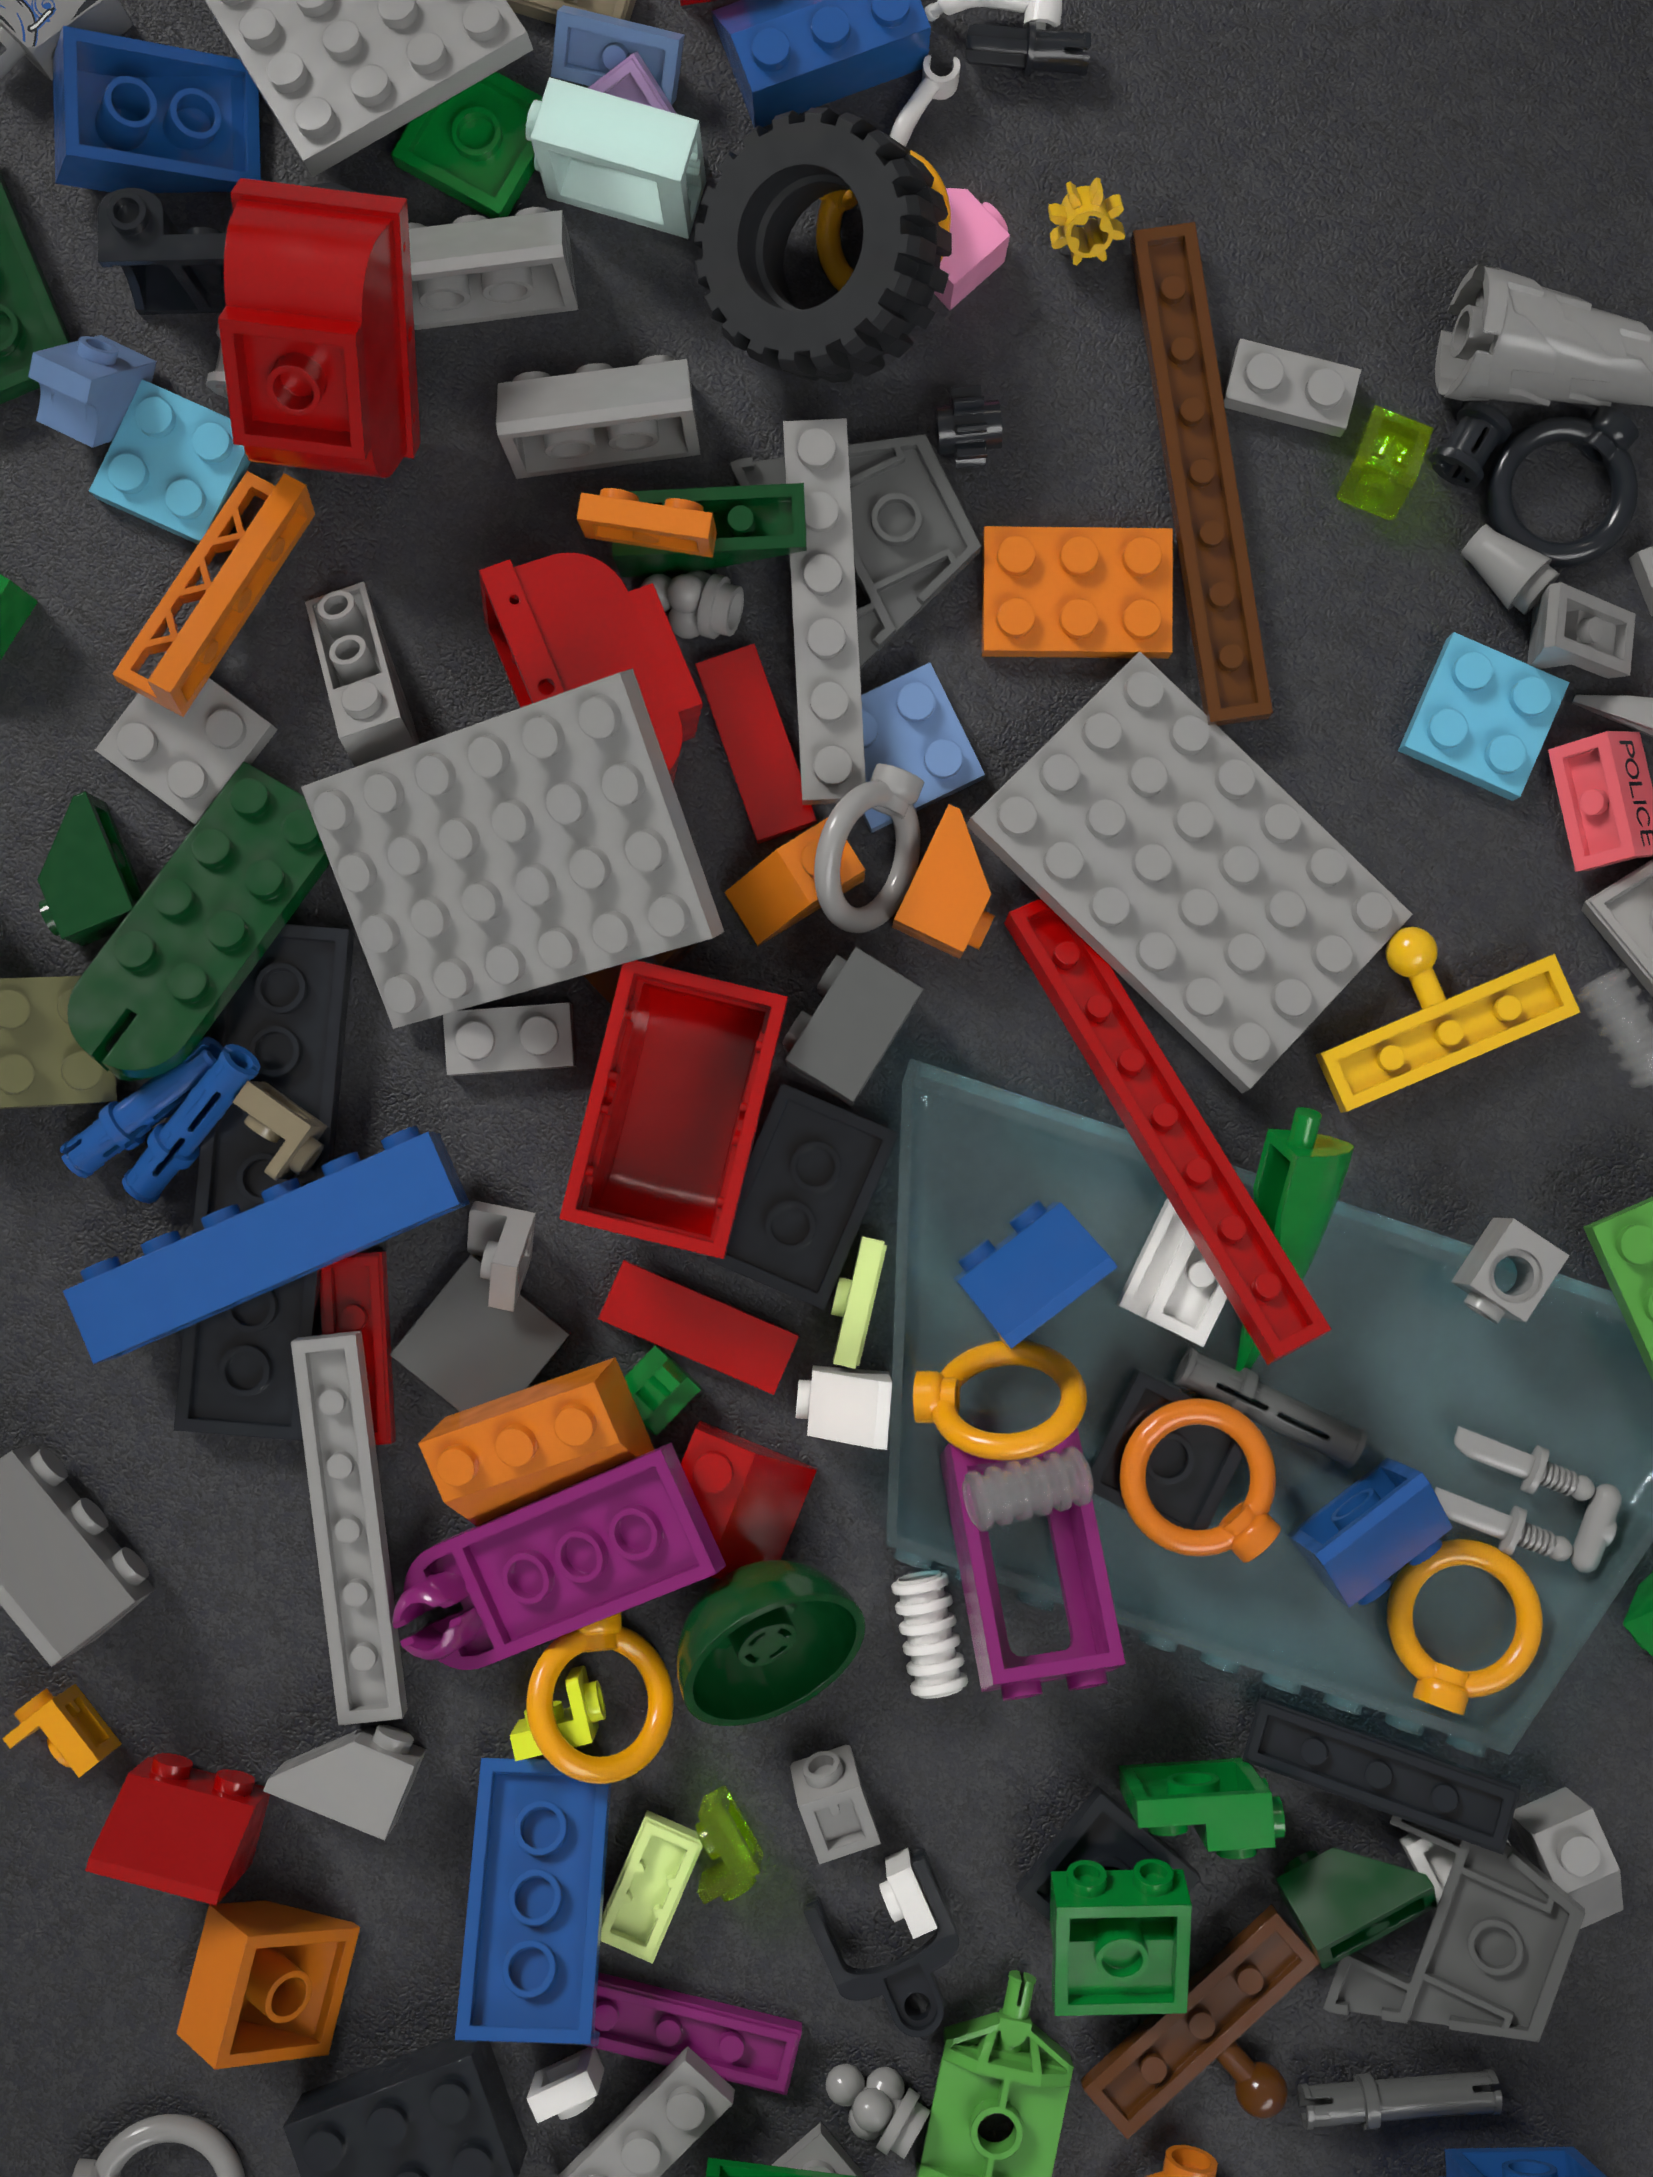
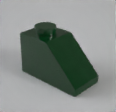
(87, 875)
(1350, 1900)

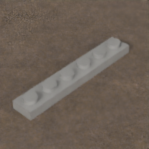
(825, 614)
(349, 1527)

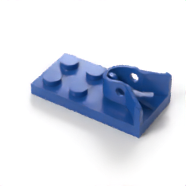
(534, 1906)

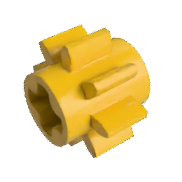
(1075, 210)

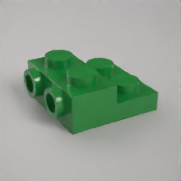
(1216, 1796)
(1120, 1939)

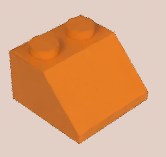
(266, 1984)

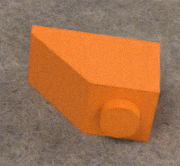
(783, 886)
(947, 892)

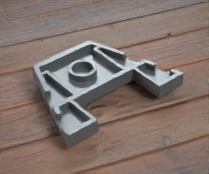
(904, 527)
(1487, 1954)

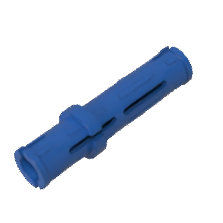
(126, 1122)
(158, 1165)

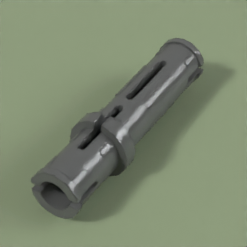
(1336, 1440)
(1397, 2099)

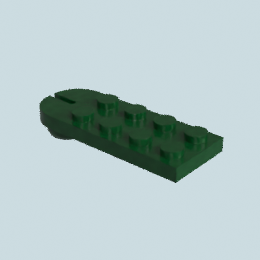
(198, 928)

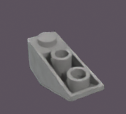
(360, 676)

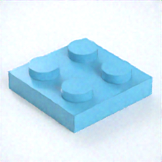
(171, 463)
(1483, 716)

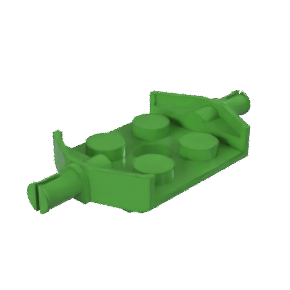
(1002, 2068)

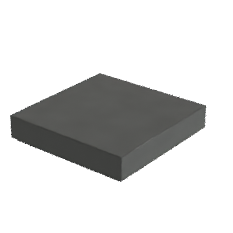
(478, 1350)

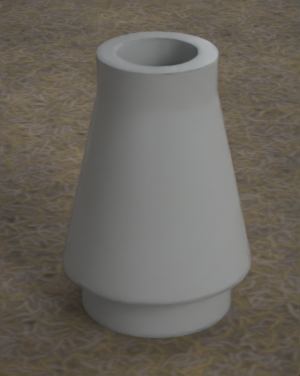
(1509, 568)

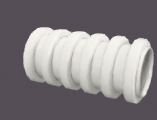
(929, 1634)

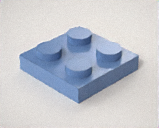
(917, 730)

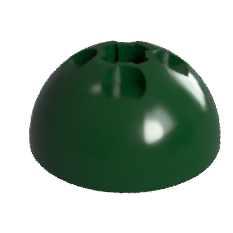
(765, 1642)

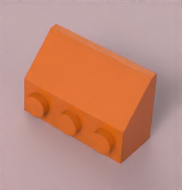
(535, 1442)

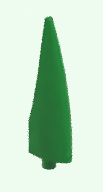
(1297, 1194)

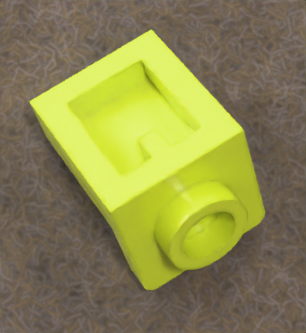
(575, 1723)

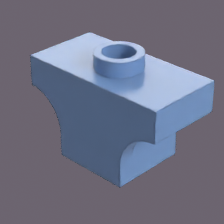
(88, 386)

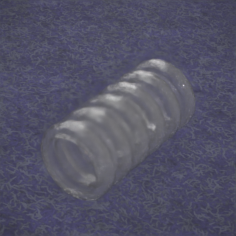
(1624, 1023)
(1027, 1488)

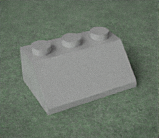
(491, 268)
(597, 417)
(57, 1561)

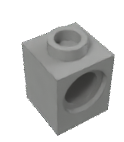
(1536, 1267)

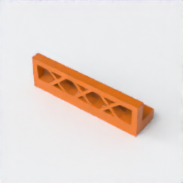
(225, 600)

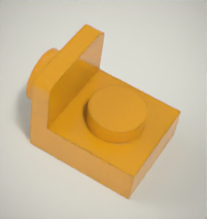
(73, 1728)

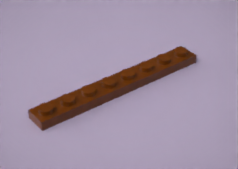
(1200, 474)

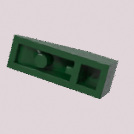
(749, 524)

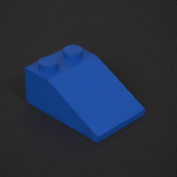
(151, 116)

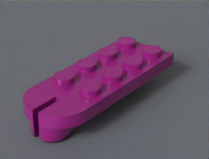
(559, 1564)

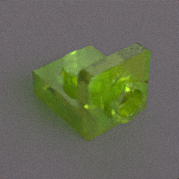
(1385, 463)
(729, 1836)

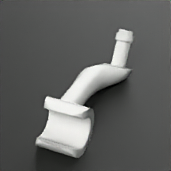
(1034, 10)
(930, 88)

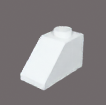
(846, 1405)

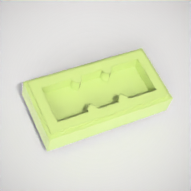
(855, 1301)
(650, 1886)

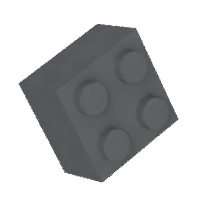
(852, 1025)

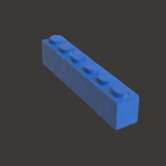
(265, 1246)

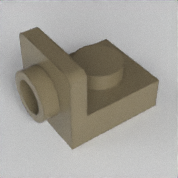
(275, 1117)

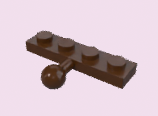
(1221, 2006)

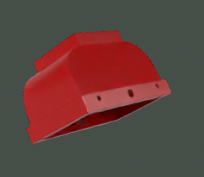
(320, 328)
(576, 623)
(674, 1108)

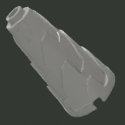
(1539, 346)

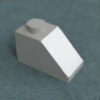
(353, 1778)
(1571, 1849)

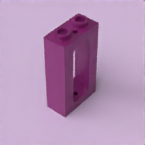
(1083, 1582)

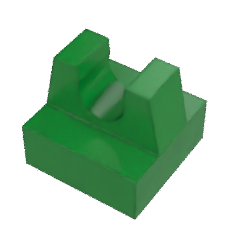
(660, 1388)

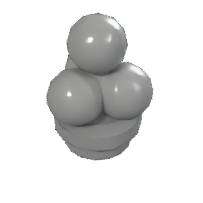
(699, 603)
(878, 2106)

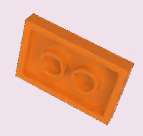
(1077, 592)

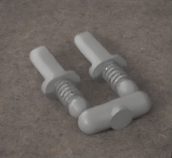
(1596, 1528)

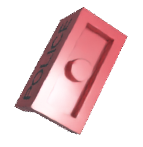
(1605, 798)

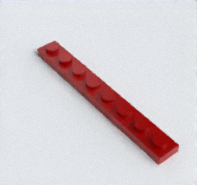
(1170, 1134)

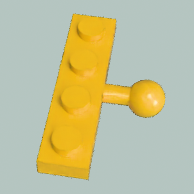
(1444, 1029)

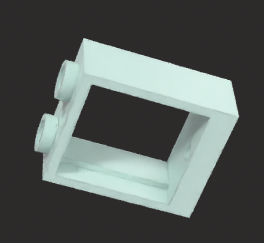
(618, 157)

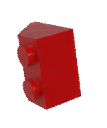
(745, 1494)
(181, 1829)

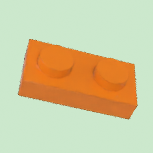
(622, 519)

